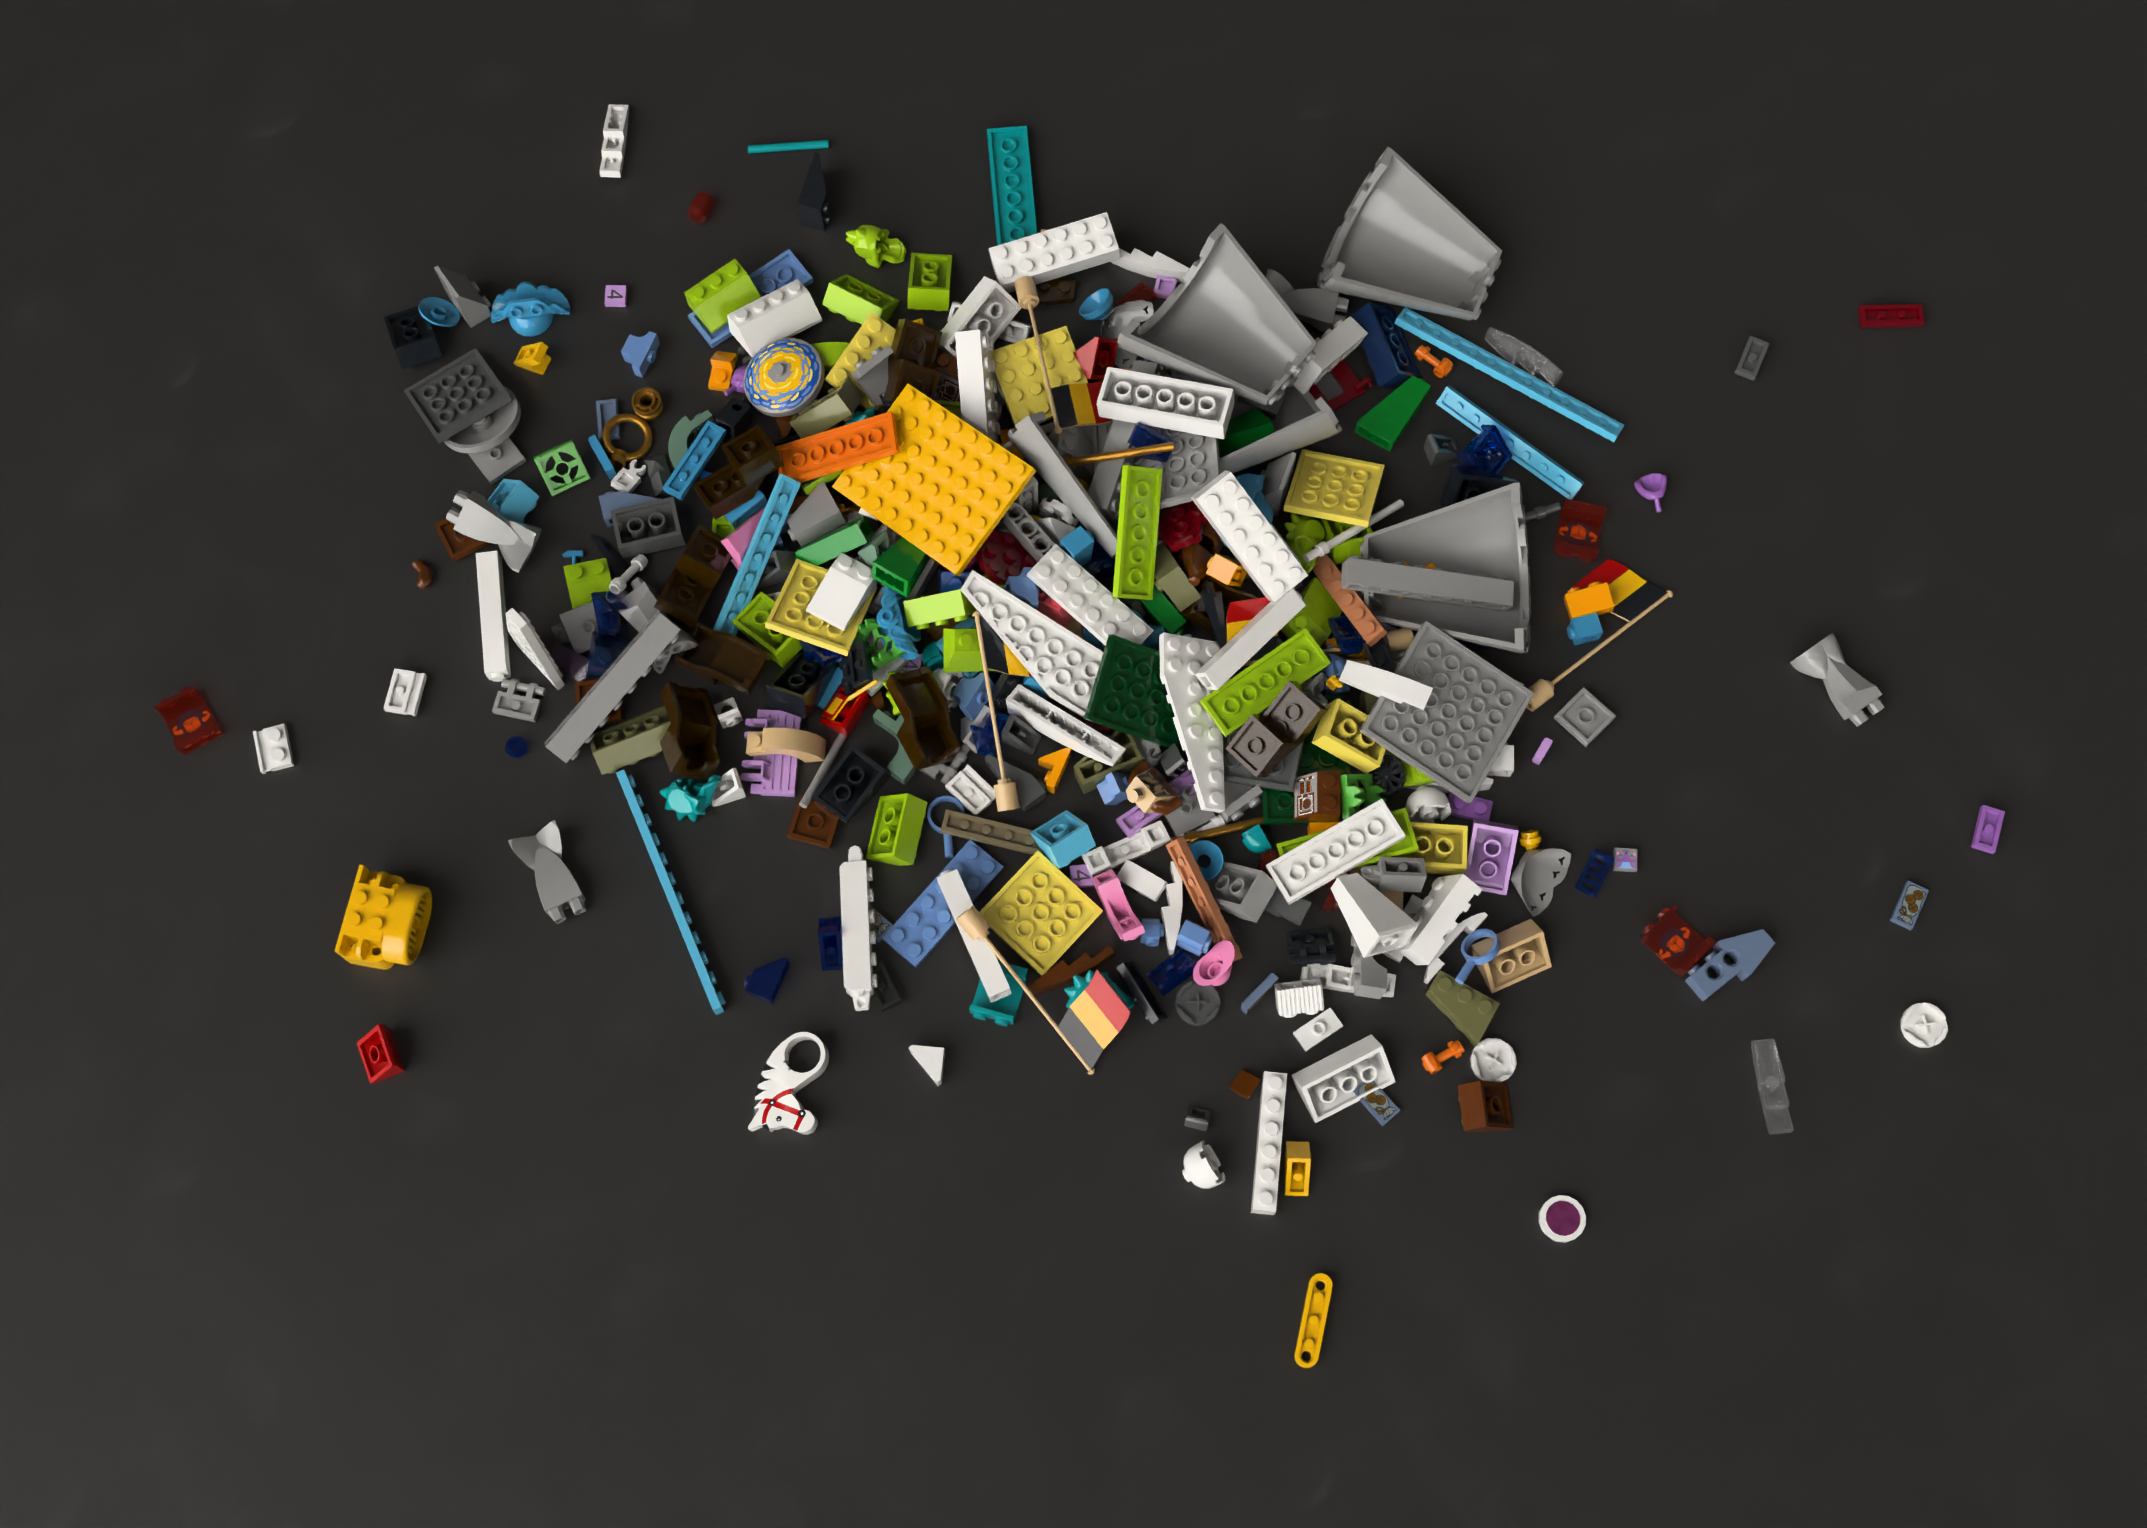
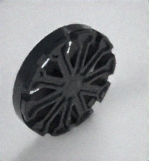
(1387, 775)

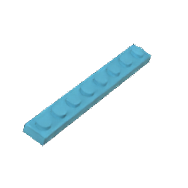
(1522, 450)
(758, 552)

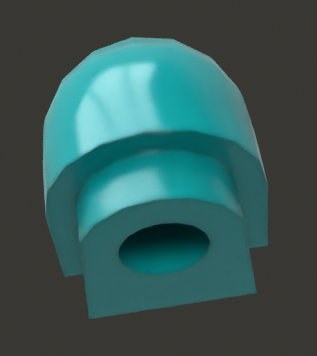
(932, 656)
(1256, 840)

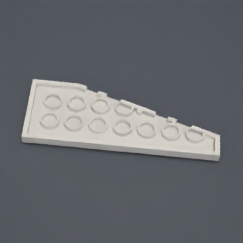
(531, 645)
(1050, 653)
(1196, 730)

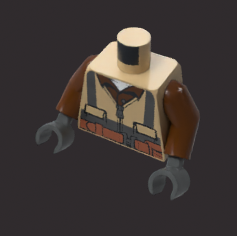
(1152, 792)

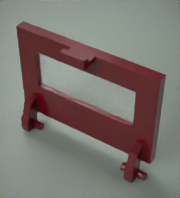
(1339, 386)

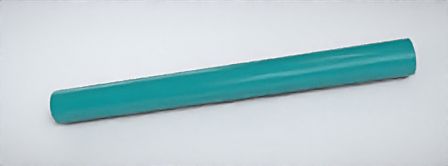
(790, 146)

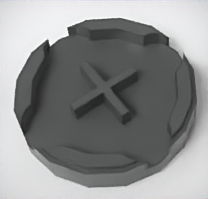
(1197, 1003)

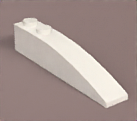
(1062, 726)

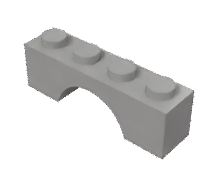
(1368, 976)

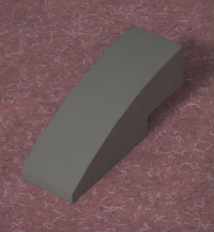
(1294, 912)

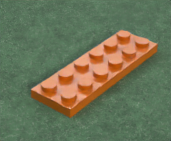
(840, 448)

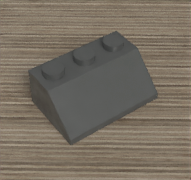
(647, 528)

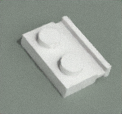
(405, 692)
(273, 748)
(971, 790)

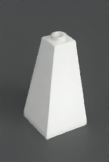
(1371, 916)

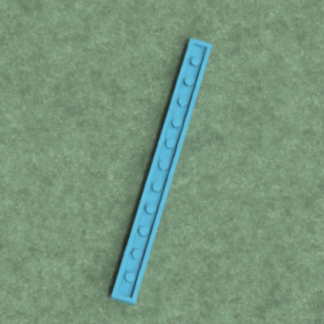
(1509, 374)
(674, 898)

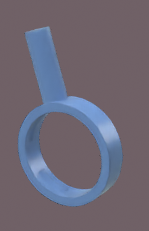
(948, 841)
(1471, 961)

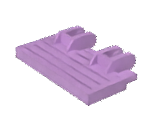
(777, 770)

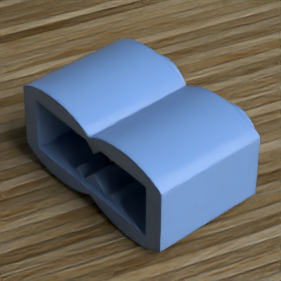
(1194, 938)

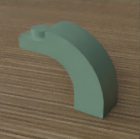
(684, 434)
(900, 766)

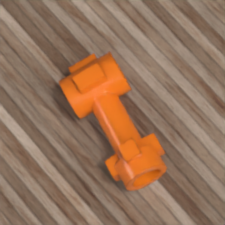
(1442, 367)
(1432, 1062)

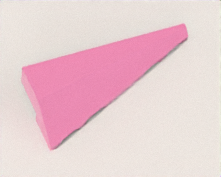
(739, 539)

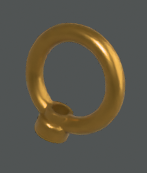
(618, 456)

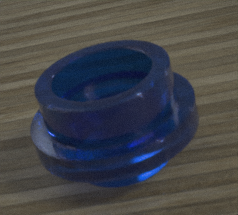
(516, 747)

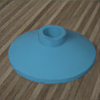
(439, 311)

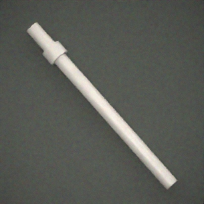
(1324, 547)

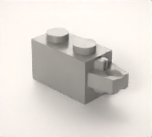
(1396, 874)

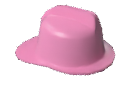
(1216, 965)

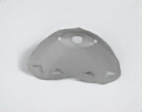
(1119, 319)
(1535, 876)

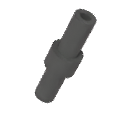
(1541, 512)

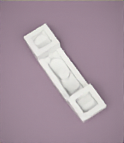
(1129, 849)
(1468, 926)

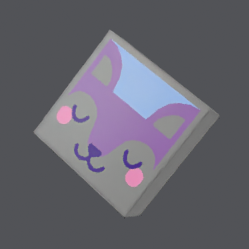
(1625, 859)

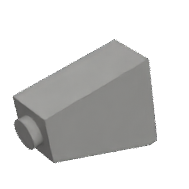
(815, 516)

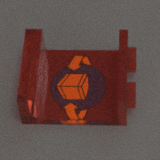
(1579, 530)
(189, 720)
(1675, 941)

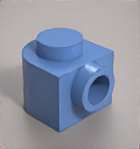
(1153, 931)

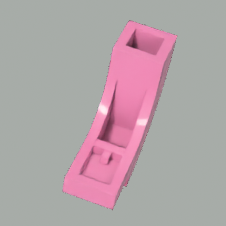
(1116, 906)

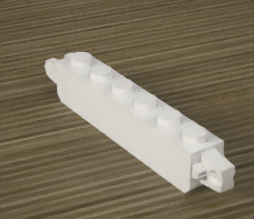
(856, 929)

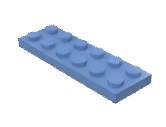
(766, 279)
(929, 916)

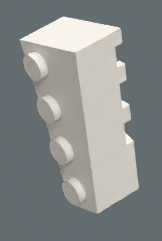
(1329, 351)
(1438, 916)

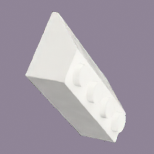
(984, 309)
(774, 317)
(1331, 1081)

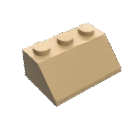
(1520, 955)

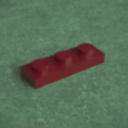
(1891, 315)

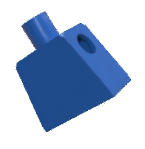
(949, 581)

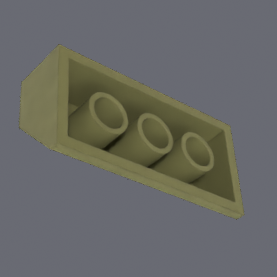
(630, 740)

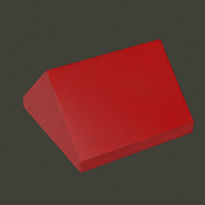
(1097, 356)
(849, 715)
(380, 1054)

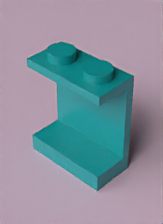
(1004, 1009)

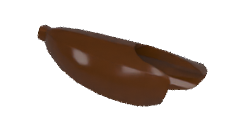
(1195, 557)

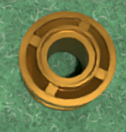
(643, 396)

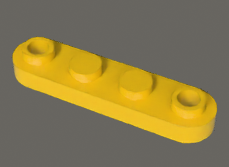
(1313, 1320)

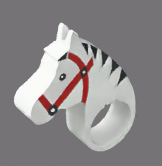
(777, 1089)

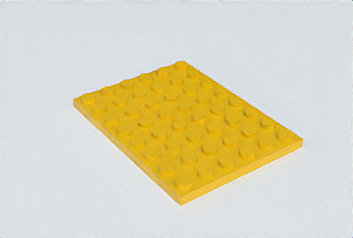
(942, 486)

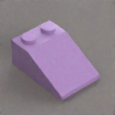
(1491, 855)

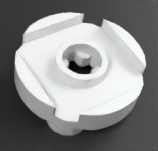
(1057, 511)

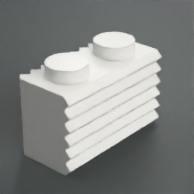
(1299, 997)

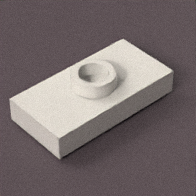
(1318, 1029)

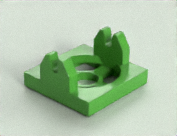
(567, 447)
(884, 656)
(1354, 796)

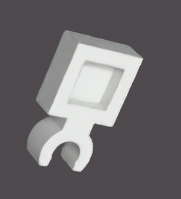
(629, 479)

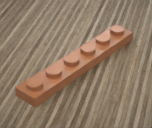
(1349, 601)
(1200, 893)

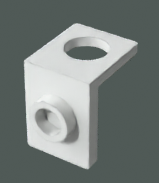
(730, 717)

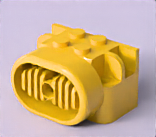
(384, 920)

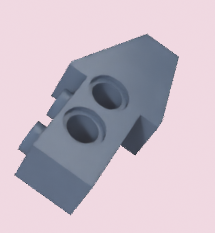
(1744, 950)

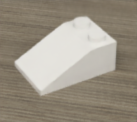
(842, 592)

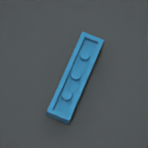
(694, 460)

